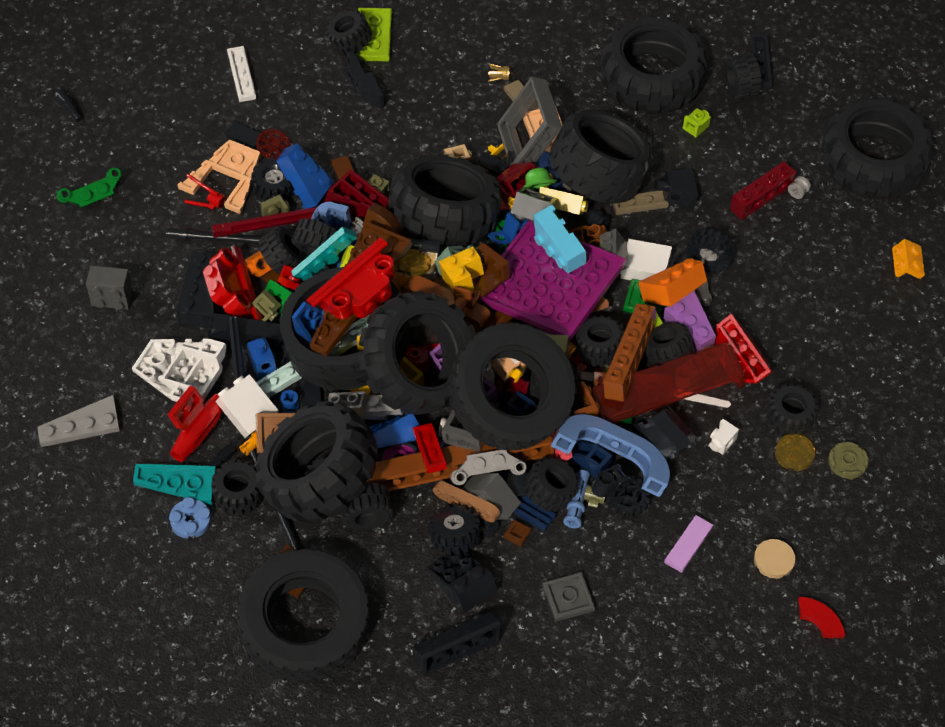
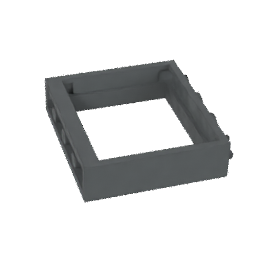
(534, 90)

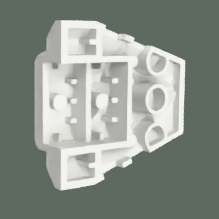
(177, 365)

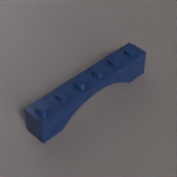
(584, 454)

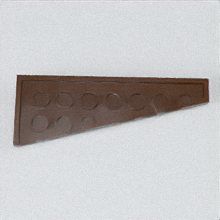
(332, 328)

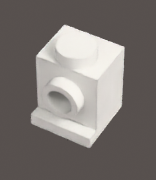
(723, 437)

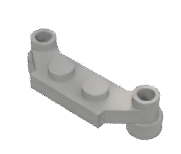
(486, 463)

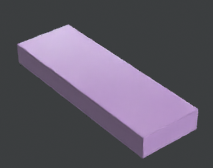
(688, 543)

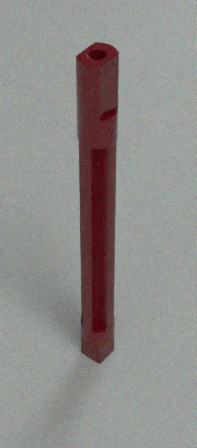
(261, 222)

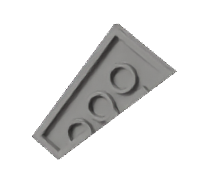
(83, 423)

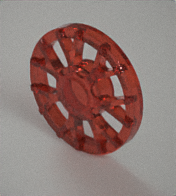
(272, 143)

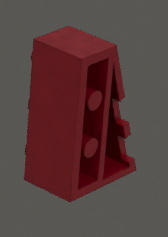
(356, 194)

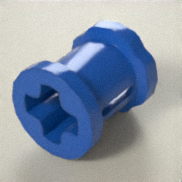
(289, 400)

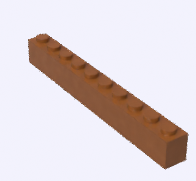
(410, 469)

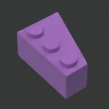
(690, 312)

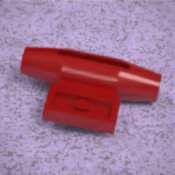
(194, 420)

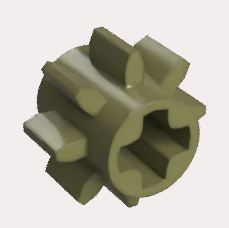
(593, 499)

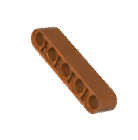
(475, 316)

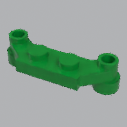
(91, 193)

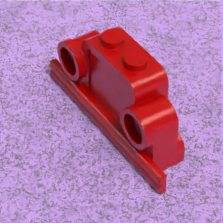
(231, 284)
(359, 285)

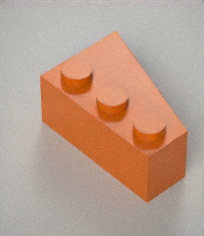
(673, 283)

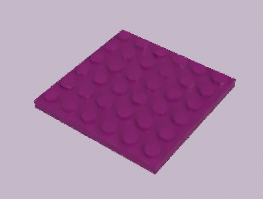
(547, 294)

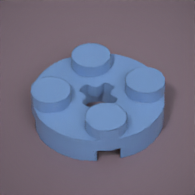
(191, 528)

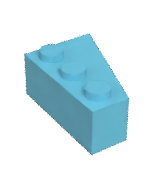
(557, 241)

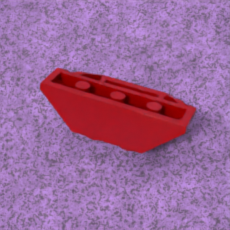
(747, 352)

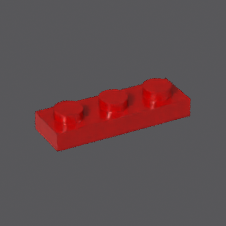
(429, 448)

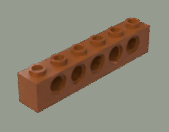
(629, 352)

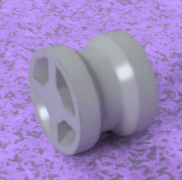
(799, 187)

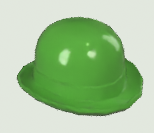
(538, 178)

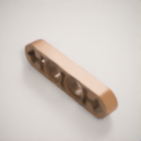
(457, 496)

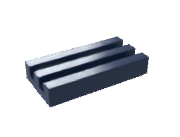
(545, 516)

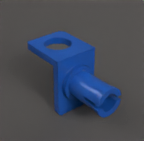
(509, 230)

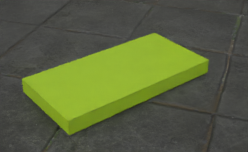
(380, 23)

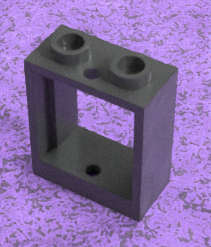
(460, 437)

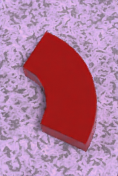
(821, 616)

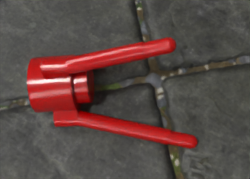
(215, 198)

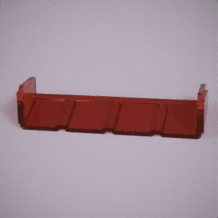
(673, 382)

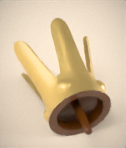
(502, 73)

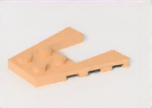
(232, 160)

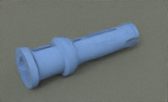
(576, 506)

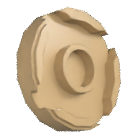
(774, 558)

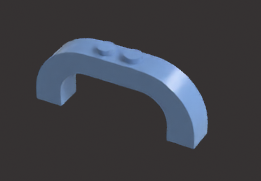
(619, 441)

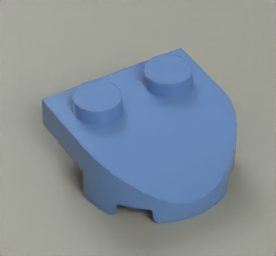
(333, 214)

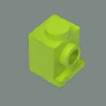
(699, 119)

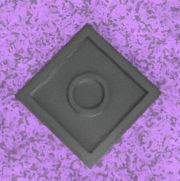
(568, 596)

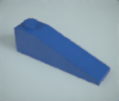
(305, 322)
(394, 430)

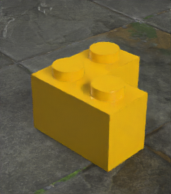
(461, 269)

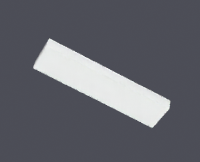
(241, 74)

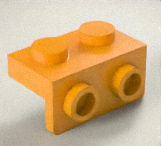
(908, 259)

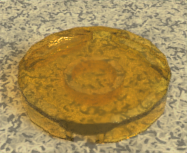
(414, 263)
(795, 452)

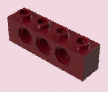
(762, 190)

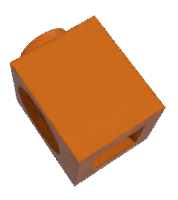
(252, 265)

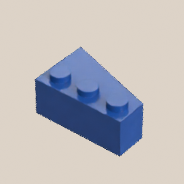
(305, 175)

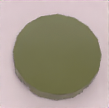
(848, 460)

